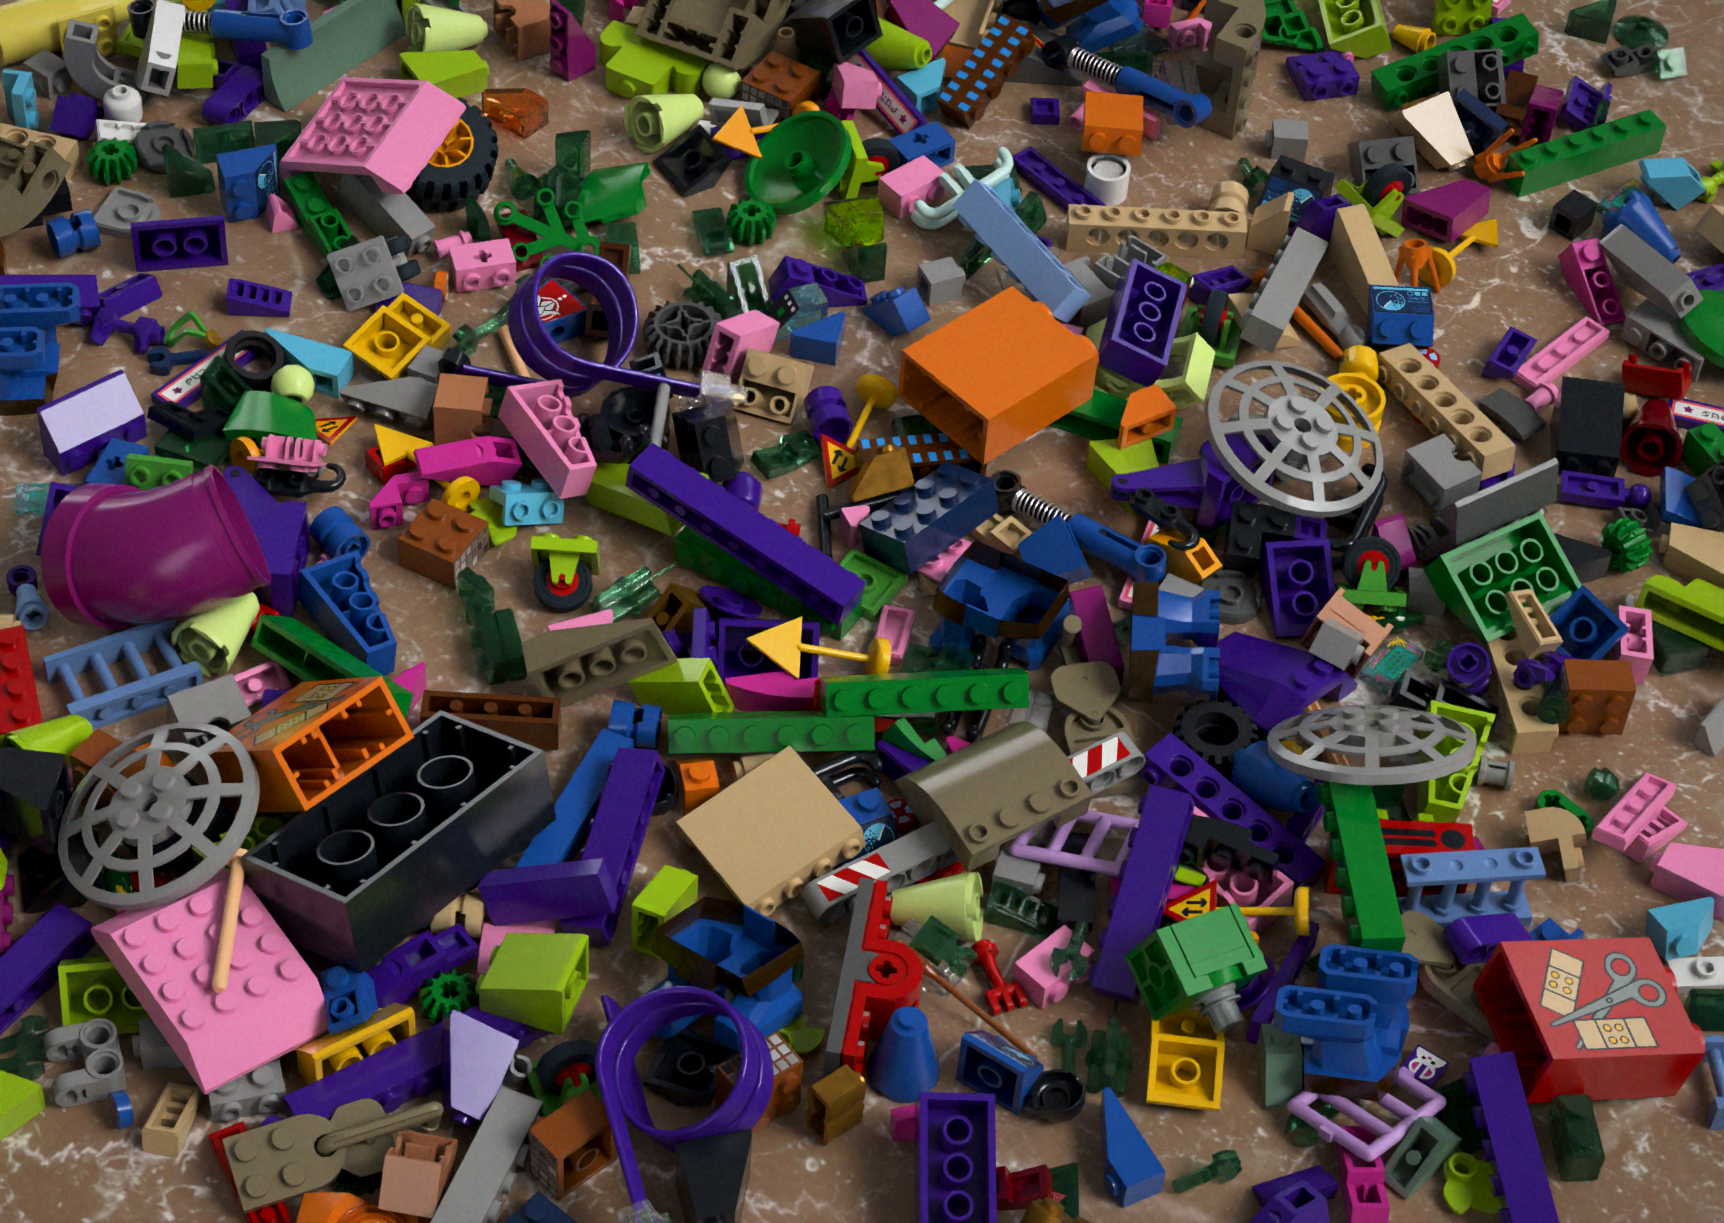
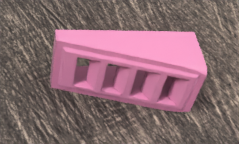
(1655, 835)

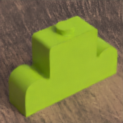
(646, 67)
(1690, 609)

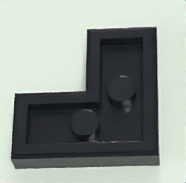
(189, 423)

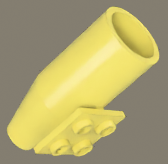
(43, 24)

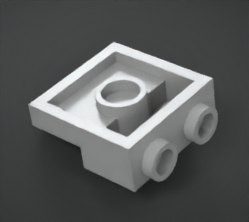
(250, 1094)

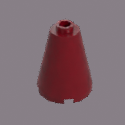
(1652, 440)

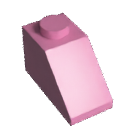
(855, 86)

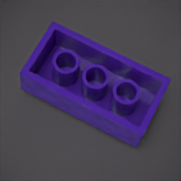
(1141, 323)
(955, 1158)

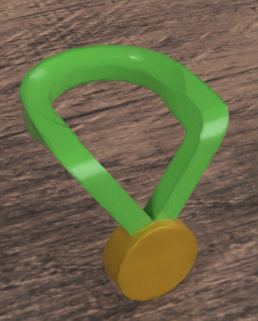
(210, 336)

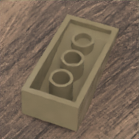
(594, 658)

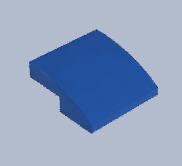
(1674, 499)

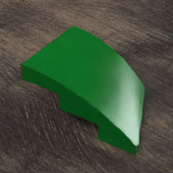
(1289, 26)
(613, 193)
(269, 413)

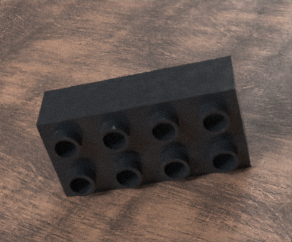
(401, 840)

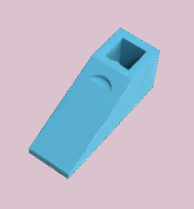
(328, 364)

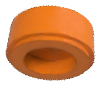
(441, 282)

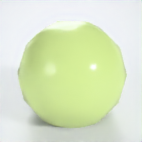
(721, 81)
(293, 383)

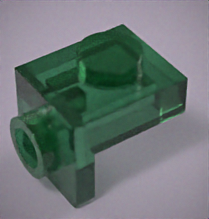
(1032, 211)
(476, 592)

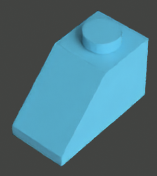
(1680, 927)

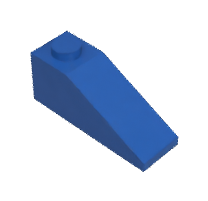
(1128, 1161)

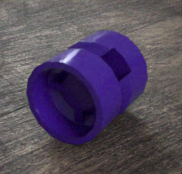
(828, 413)
(1469, 668)

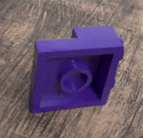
(1323, 75)

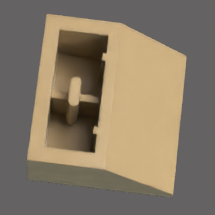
(774, 385)

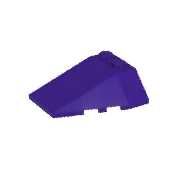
(1276, 679)

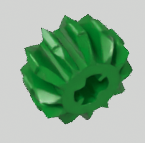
(111, 160)
(751, 221)
(1627, 543)
(446, 994)

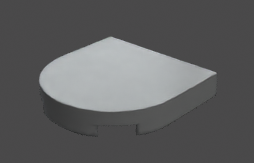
(122, 208)

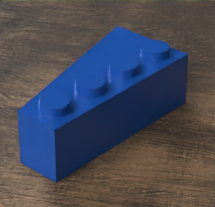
(348, 610)

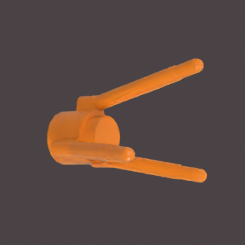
(1489, 164)
(1416, 253)

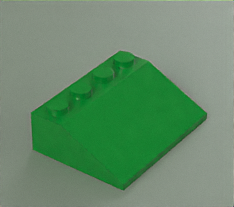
(1514, 558)

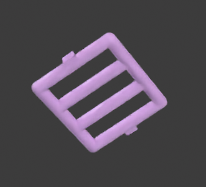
(1086, 860)
(1387, 1135)

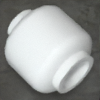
(123, 104)

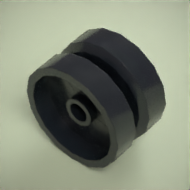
(628, 409)

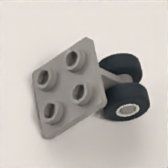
(372, 270)

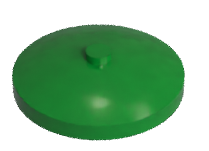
(799, 162)
(1705, 326)

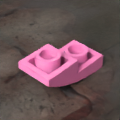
(1189, 33)

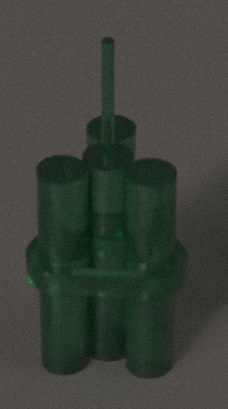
(710, 293)
(629, 594)
(1109, 1058)

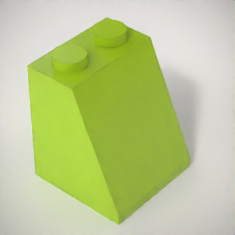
(536, 979)

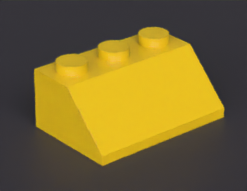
(347, 1047)

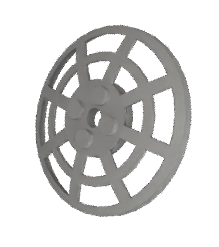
(1289, 442)
(1371, 733)
(164, 818)

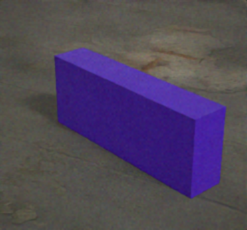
(548, 892)

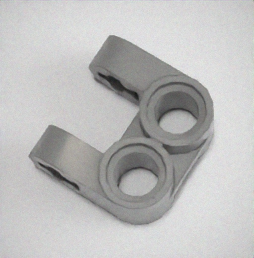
(100, 1048)

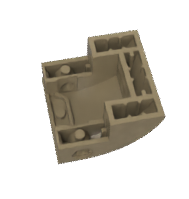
(715, 30)
(1231, 62)
(27, 182)
(996, 791)

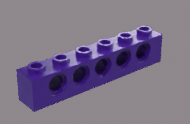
(1179, 768)

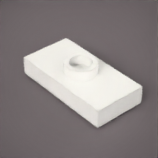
(120, 129)
(1697, 973)

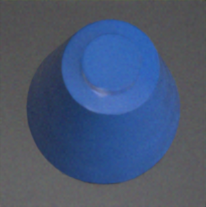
(904, 1057)

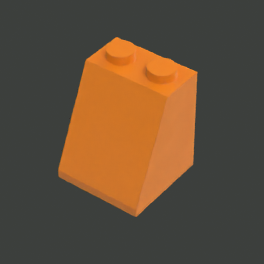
(1112, 123)

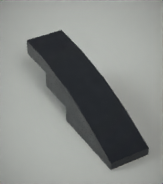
(1075, 887)

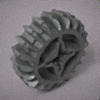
(680, 332)

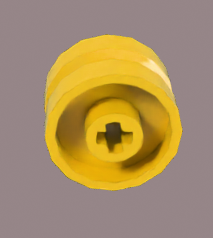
(1367, 395)

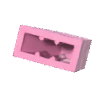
(734, 337)
(1690, 874)

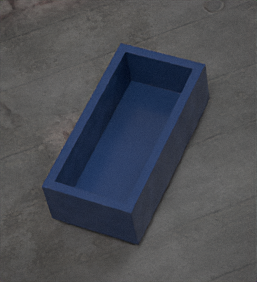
(929, 517)

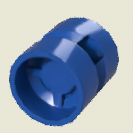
(73, 233)
(338, 533)
(639, 724)

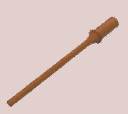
(931, 973)

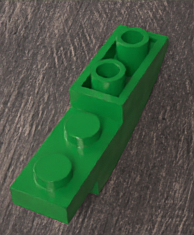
(315, 213)

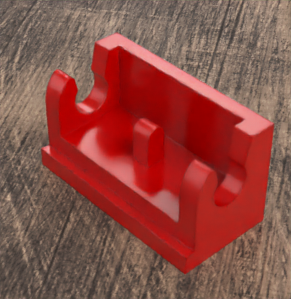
(1655, 380)

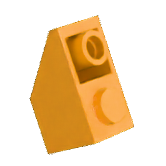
(1190, 564)

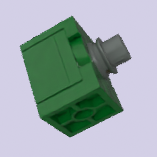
(1198, 966)

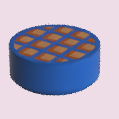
(120, 1109)

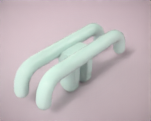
(936, 218)

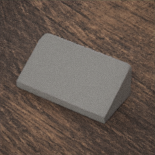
(1710, 732)

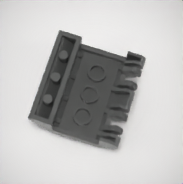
(1487, 511)

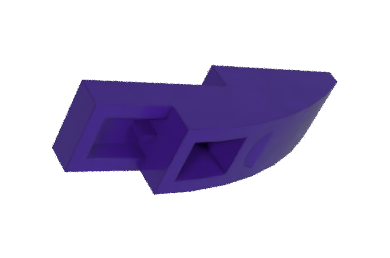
(420, 959)

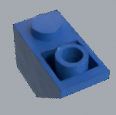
(897, 310)
(347, 997)

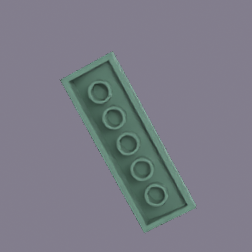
(340, 43)

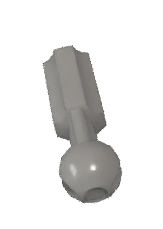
(1334, 316)

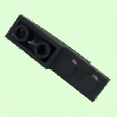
(1228, 846)

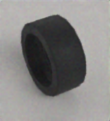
(258, 342)

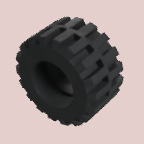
(1216, 724)

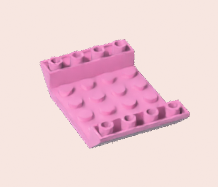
(375, 131)

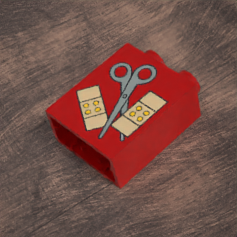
(1589, 1018)

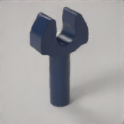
(162, 361)

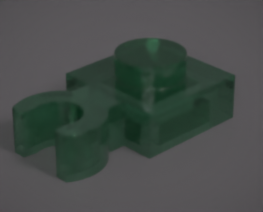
(938, 943)

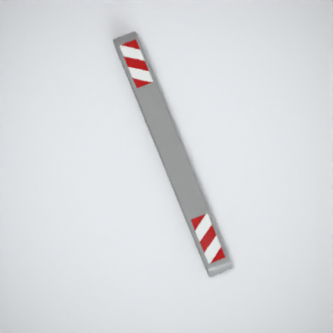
(928, 851)

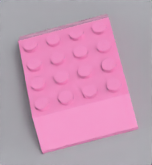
(170, 966)

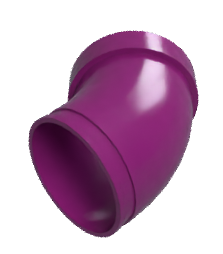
(150, 553)

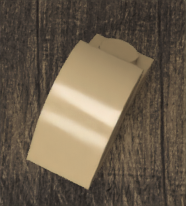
(1558, 830)

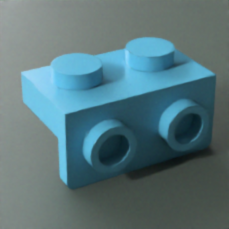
(21, 98)
(527, 503)

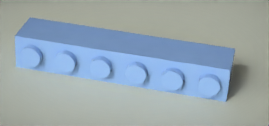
(1020, 250)

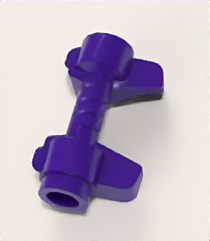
(145, 330)
(1532, 672)

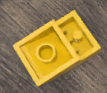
(397, 335)
(1185, 1062)

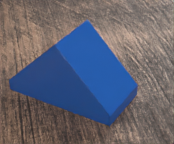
(819, 340)

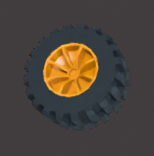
(460, 165)

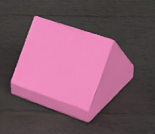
(280, 214)
(849, 523)

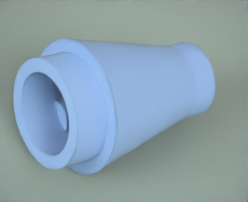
(30, 607)

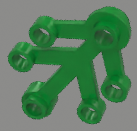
(553, 234)

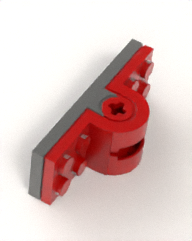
(873, 981)

